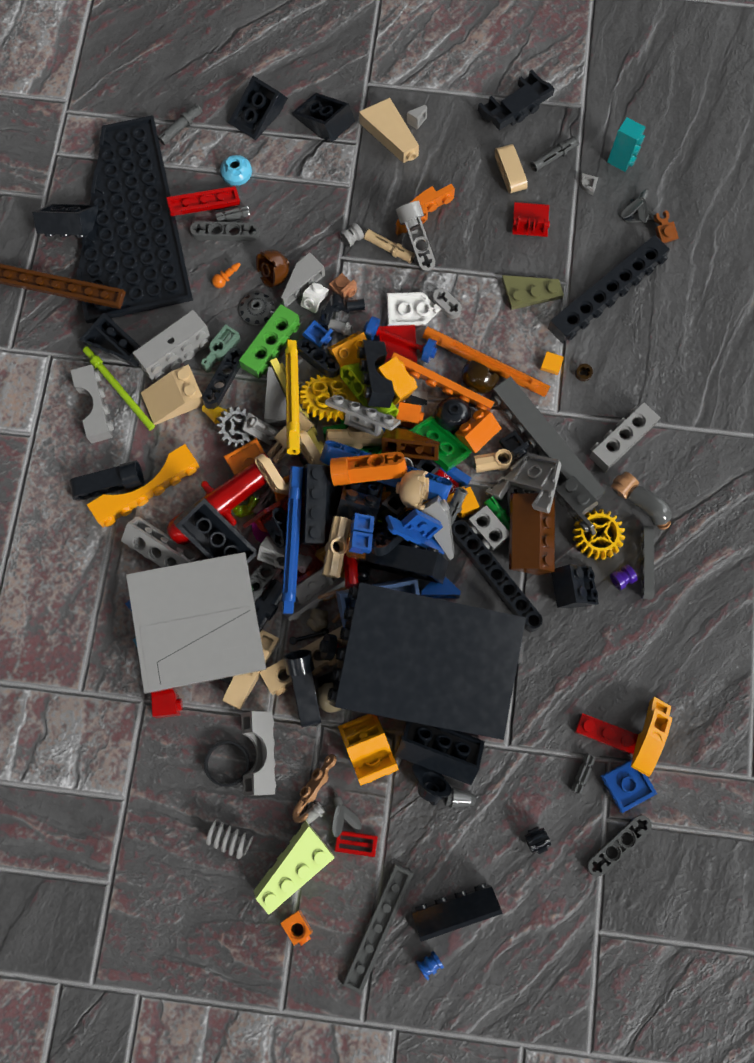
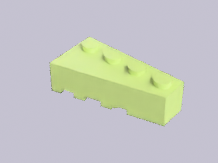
(293, 868)

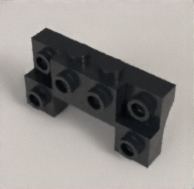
(518, 104)

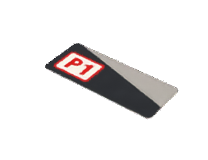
(417, 398)

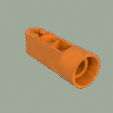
(367, 468)

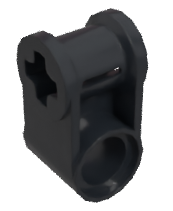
(275, 524)

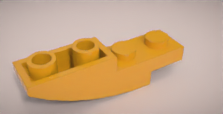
(653, 737)

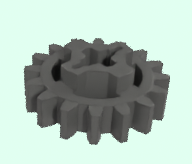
(230, 422)

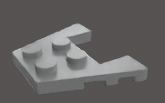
(534, 474)

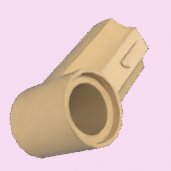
(490, 461)

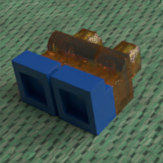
(360, 536)

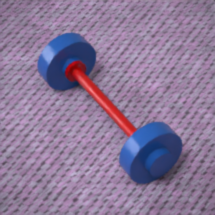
(372, 328)

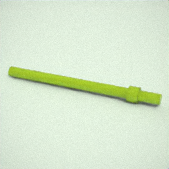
(97, 362)

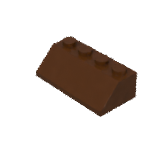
(531, 536)

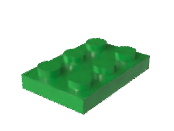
(451, 449)

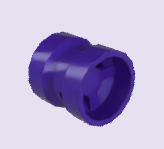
(623, 577)

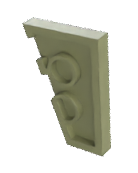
(530, 290)

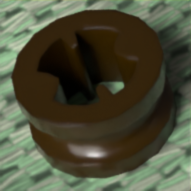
(582, 377)

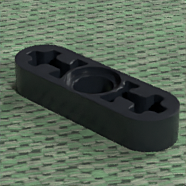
(321, 365)

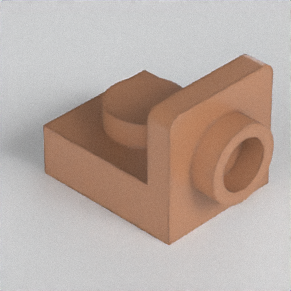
(343, 286)

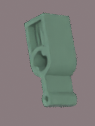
(219, 346)

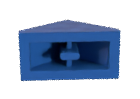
(441, 591)

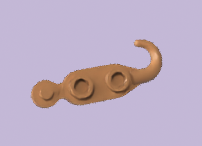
(309, 792)

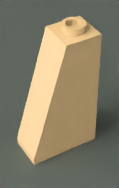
(390, 129)

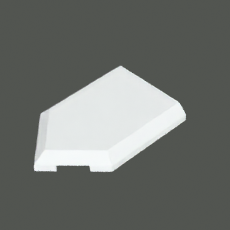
(410, 309)

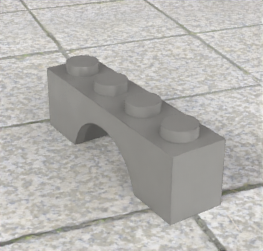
(96, 424)
(259, 729)

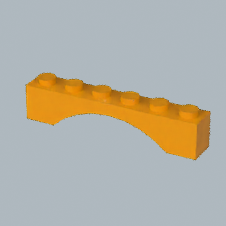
(111, 507)

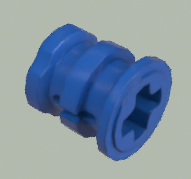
(430, 965)

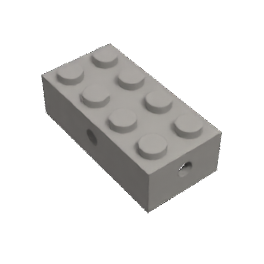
(160, 357)

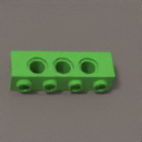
(281, 318)

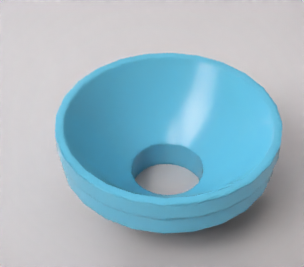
(238, 175)

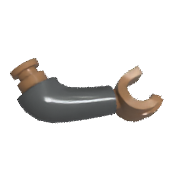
(653, 505)

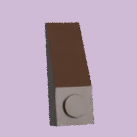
(410, 444)

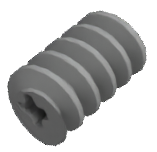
(228, 840)

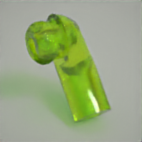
(245, 510)

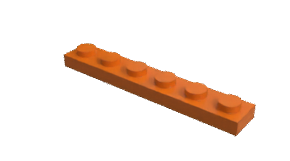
(447, 386)

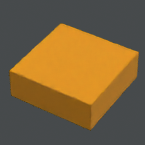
(552, 363)

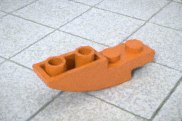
(430, 201)

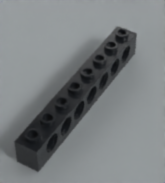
(653, 248)

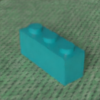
(626, 144)

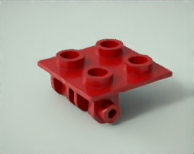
(531, 219)

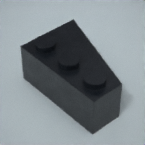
(111, 340)

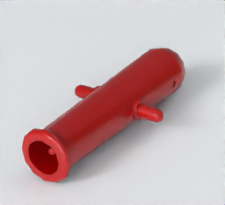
(225, 497)

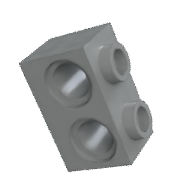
(493, 526)

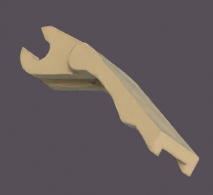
(305, 424)

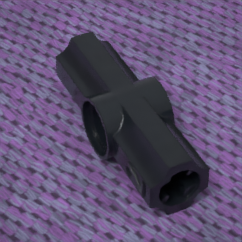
(268, 603)

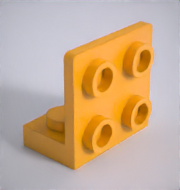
(346, 349)

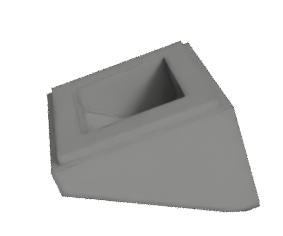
(417, 116)

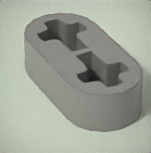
(448, 302)

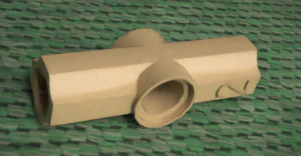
(354, 437)
(338, 534)

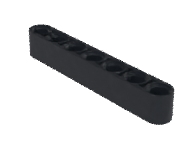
(494, 566)

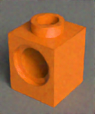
(409, 415)
(288, 923)

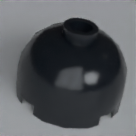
(452, 413)

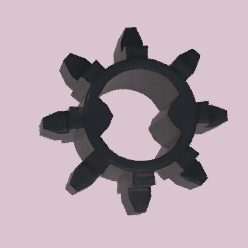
(537, 840)

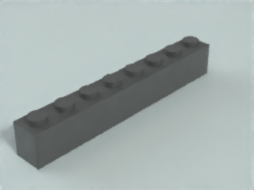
(541, 434)

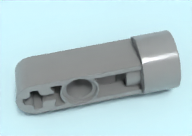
(411, 215)

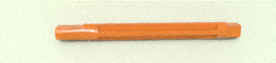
(495, 366)

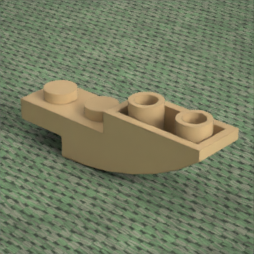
(243, 684)

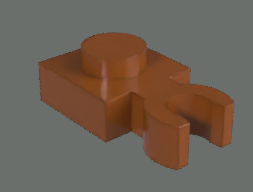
(666, 230)

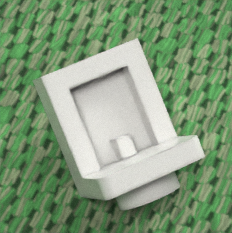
(313, 297)

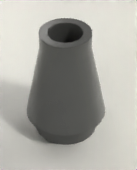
(459, 799)

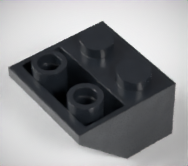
(574, 586)

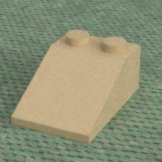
(172, 395)

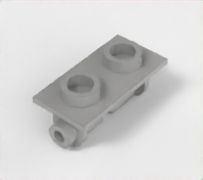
(259, 429)

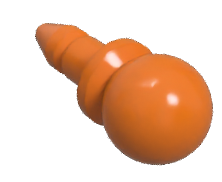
(219, 280)

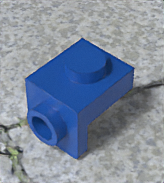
(318, 334)

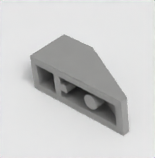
(306, 272)
(275, 401)
(439, 510)

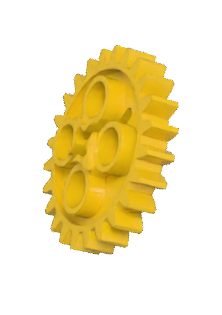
(316, 392)

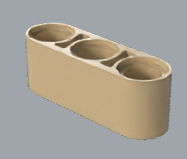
(511, 168)

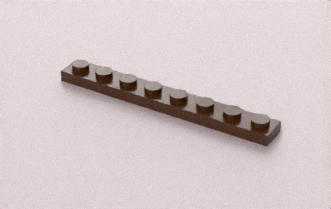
(61, 286)

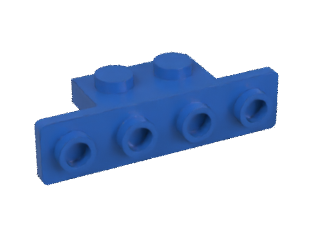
(417, 528)

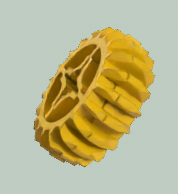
(604, 539)

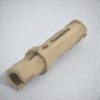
(395, 249)

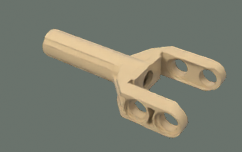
(271, 474)

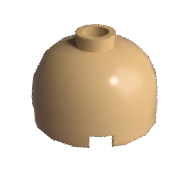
(413, 489)

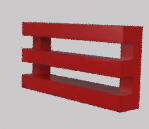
(355, 843)

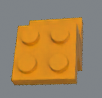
(368, 748)

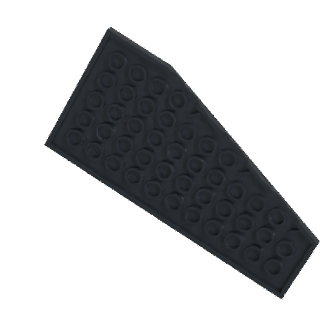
(133, 236)

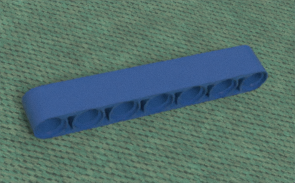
(437, 484)

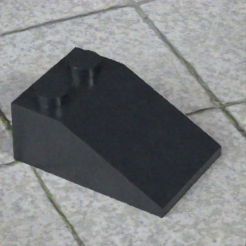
(257, 108)
(325, 116)

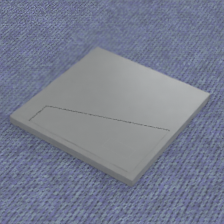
(195, 622)

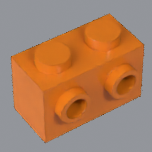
(478, 430)

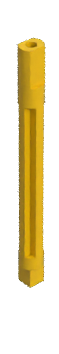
(292, 398)

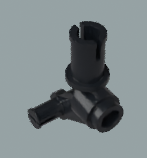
(337, 304)

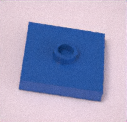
(627, 786)

